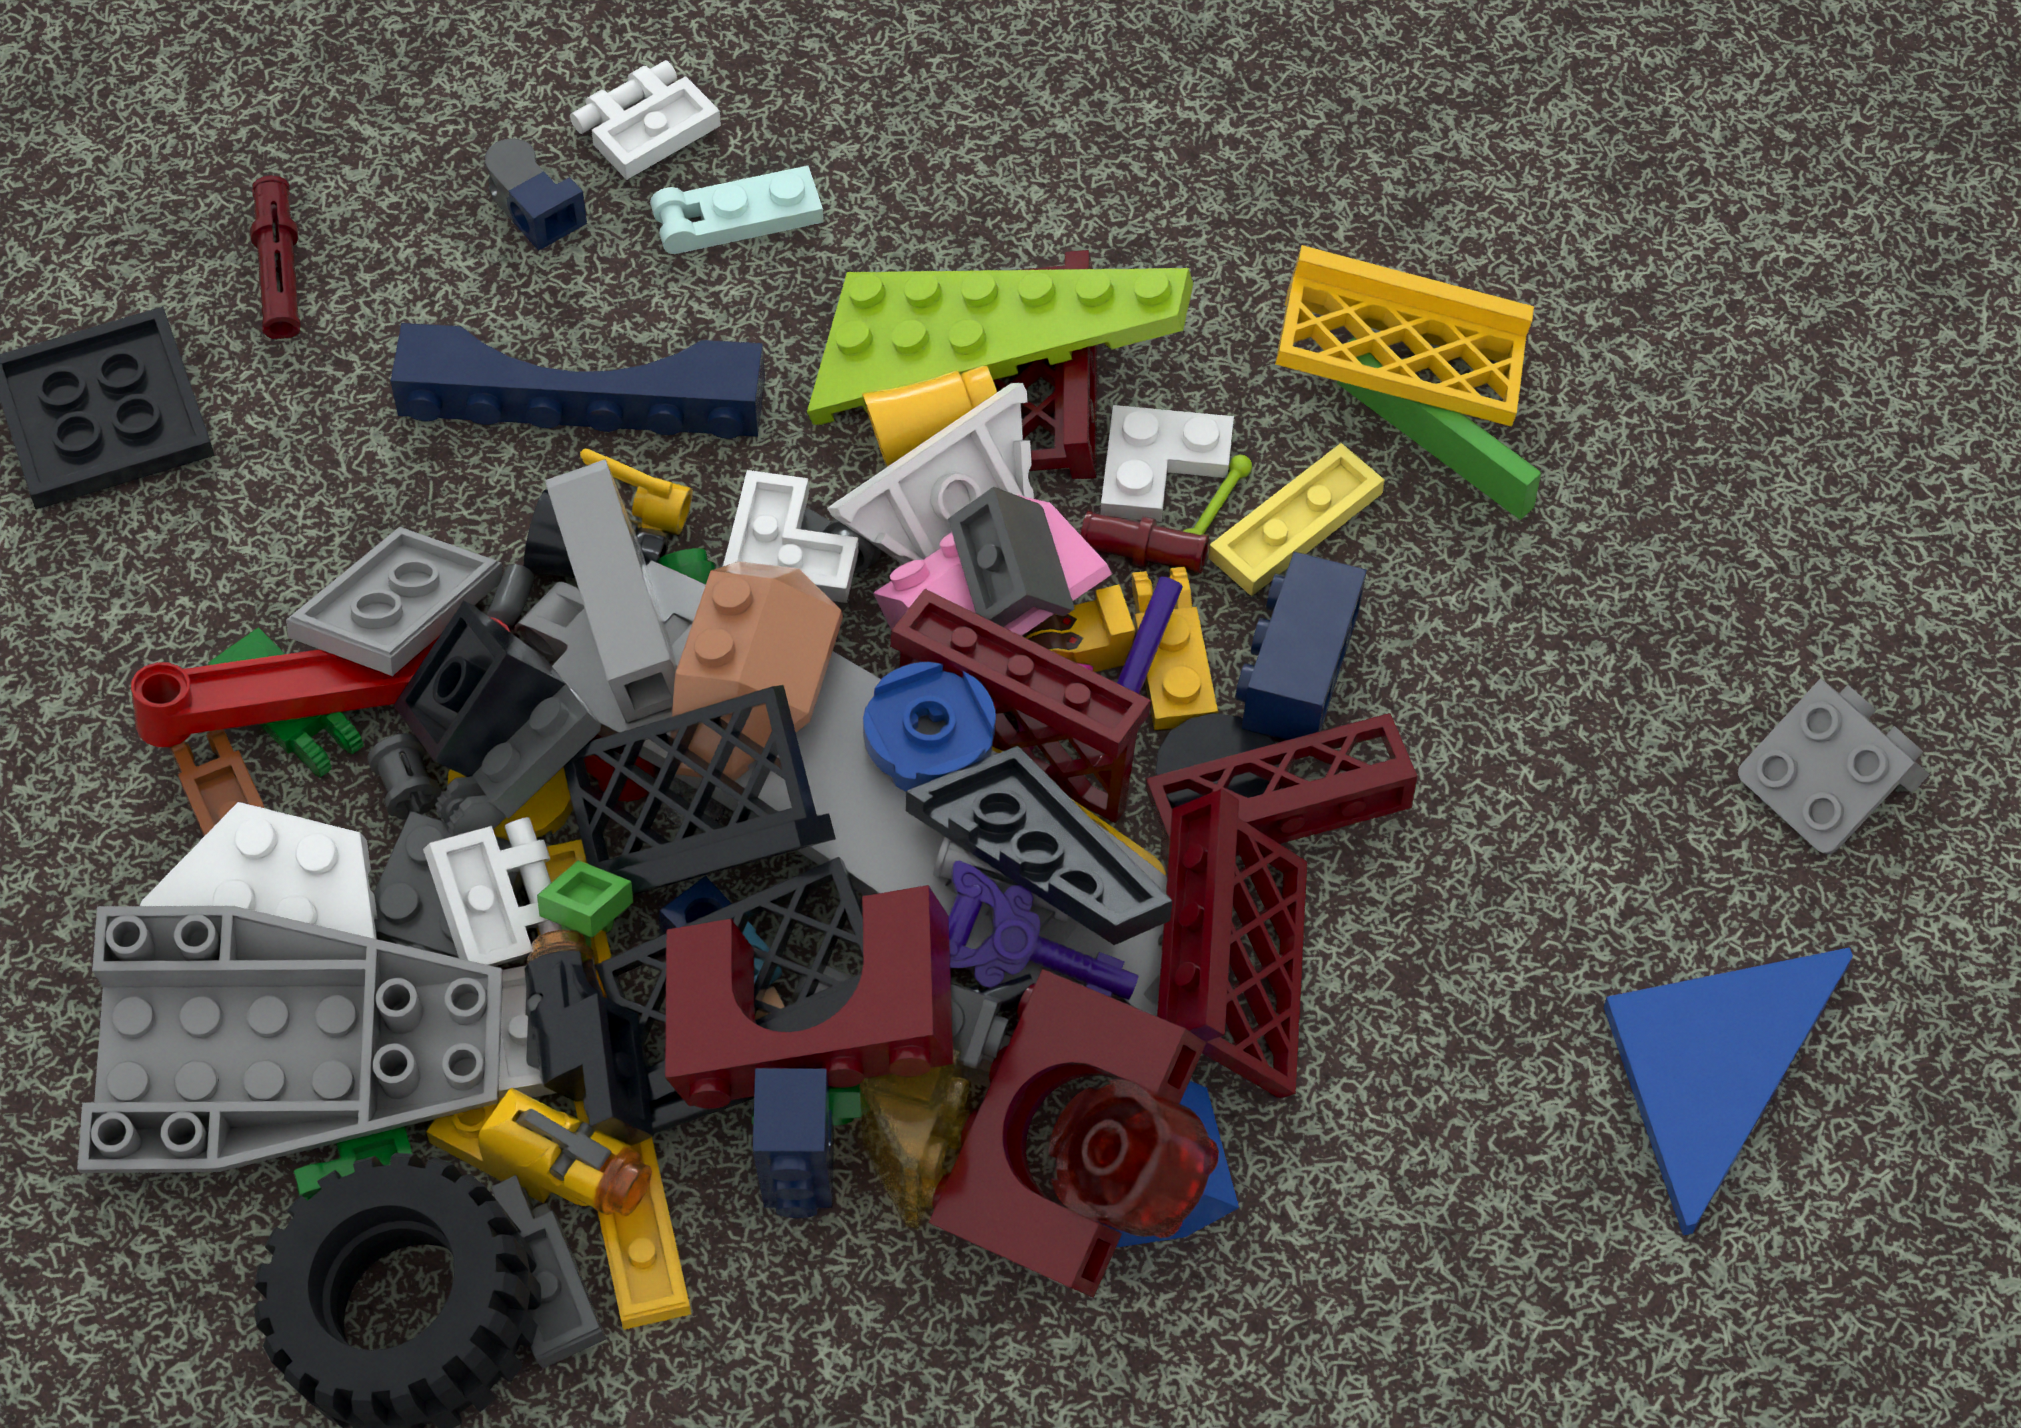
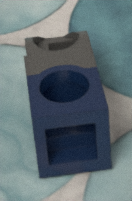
(530, 196)

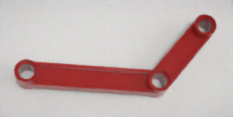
(180, 702)

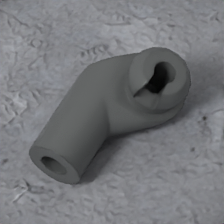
(511, 594)

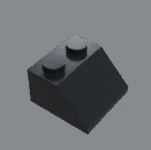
(474, 690)

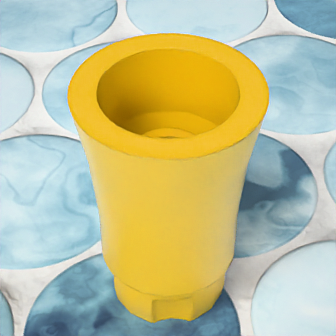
(916, 412)

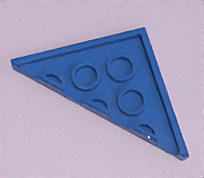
(1711, 1059)

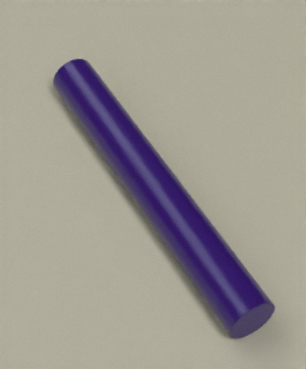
(1150, 634)

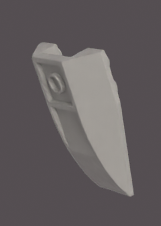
(274, 1038)

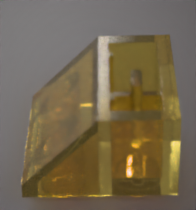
(909, 1130)

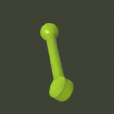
(1239, 467)

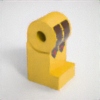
(1092, 633)

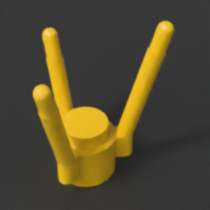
(656, 501)

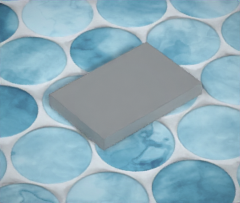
(394, 600)

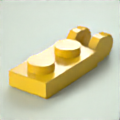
(1180, 673)

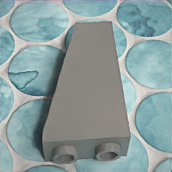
(615, 589)

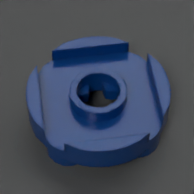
(920, 691)

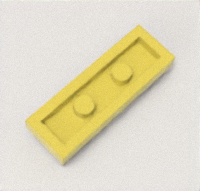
(1296, 518)

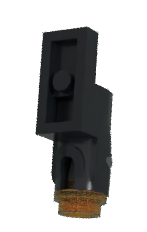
(583, 1040)

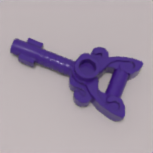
(1017, 939)

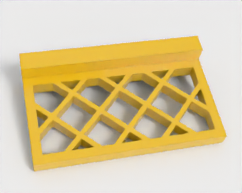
(1409, 312)

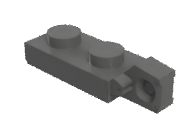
(566, 1312)

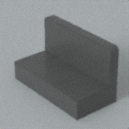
(1009, 557)

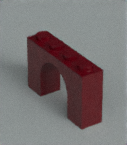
(888, 1026)
(1059, 1037)

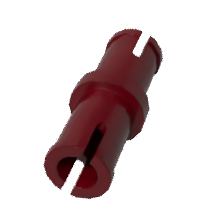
(1145, 541)

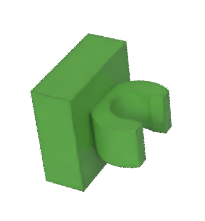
(585, 899)

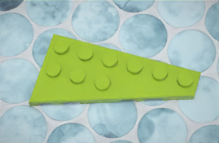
(932, 323)

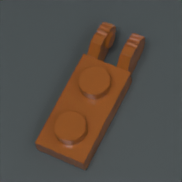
(215, 785)

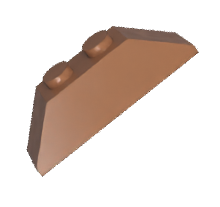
(749, 634)

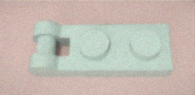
(736, 210)

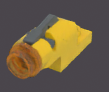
(546, 1153)

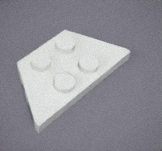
(910, 501)
(277, 868)

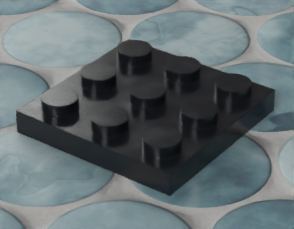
(101, 408)

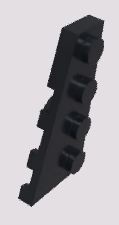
(1043, 841)

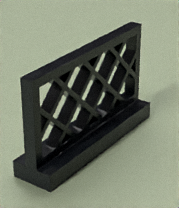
(718, 846)
(808, 1009)

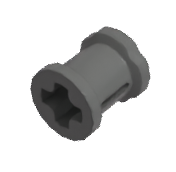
(404, 775)

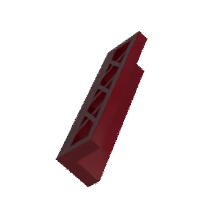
(1302, 805)

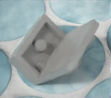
(1830, 766)

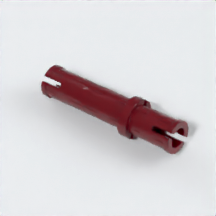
(271, 207)

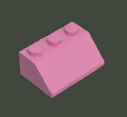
(945, 576)

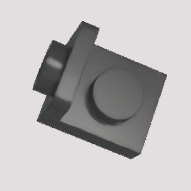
(976, 1025)

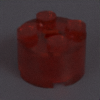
(1131, 1158)

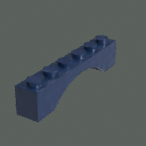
(698, 390)

